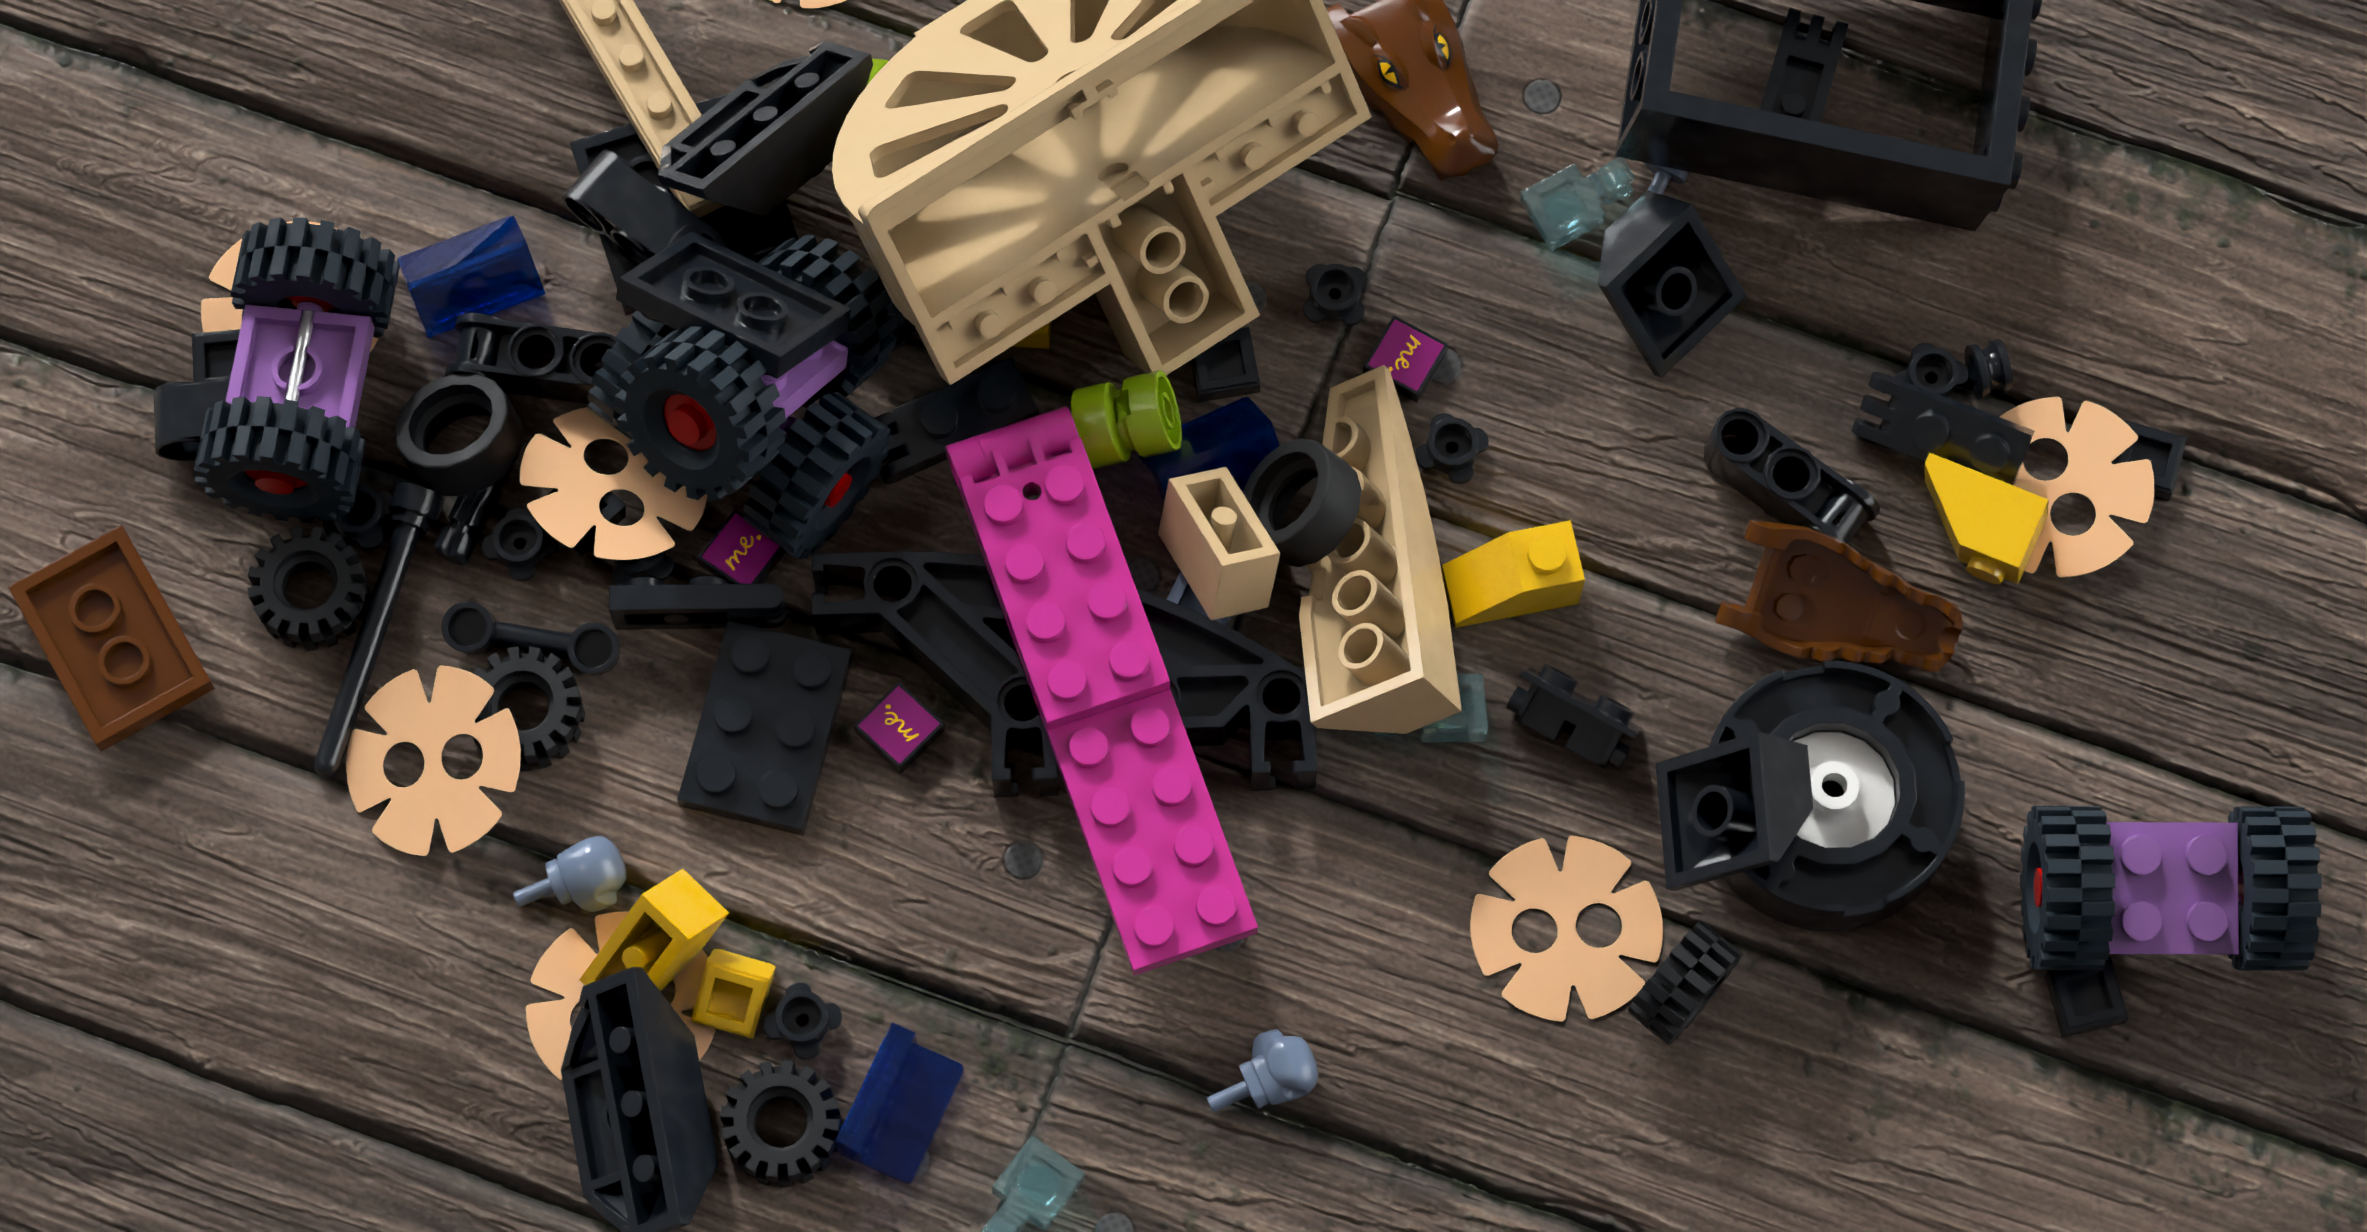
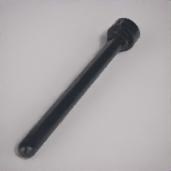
(413, 513)

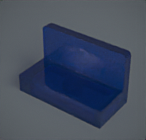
(471, 274)
(1227, 437)
(899, 1106)

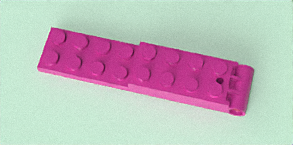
(1101, 690)

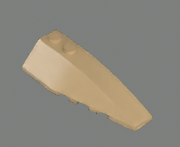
(1378, 602)

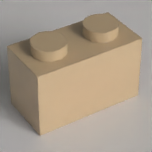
(1218, 543)

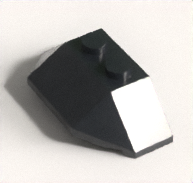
(768, 131)
(637, 1106)

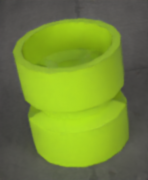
(1127, 419)

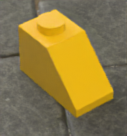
(1986, 519)
(1515, 575)
(660, 932)

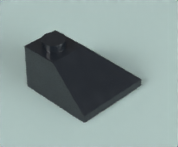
(1665, 278)
(1731, 807)

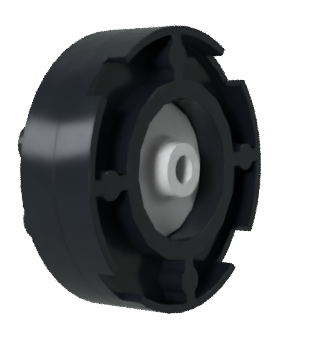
(1890, 788)

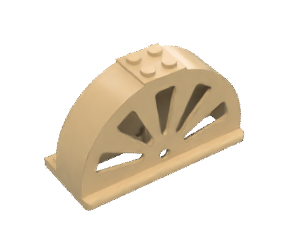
(1081, 156)

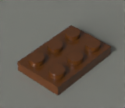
(111, 638)

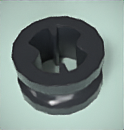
(1988, 369)

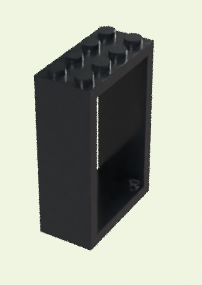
(1827, 158)

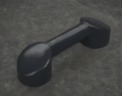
(475, 630)

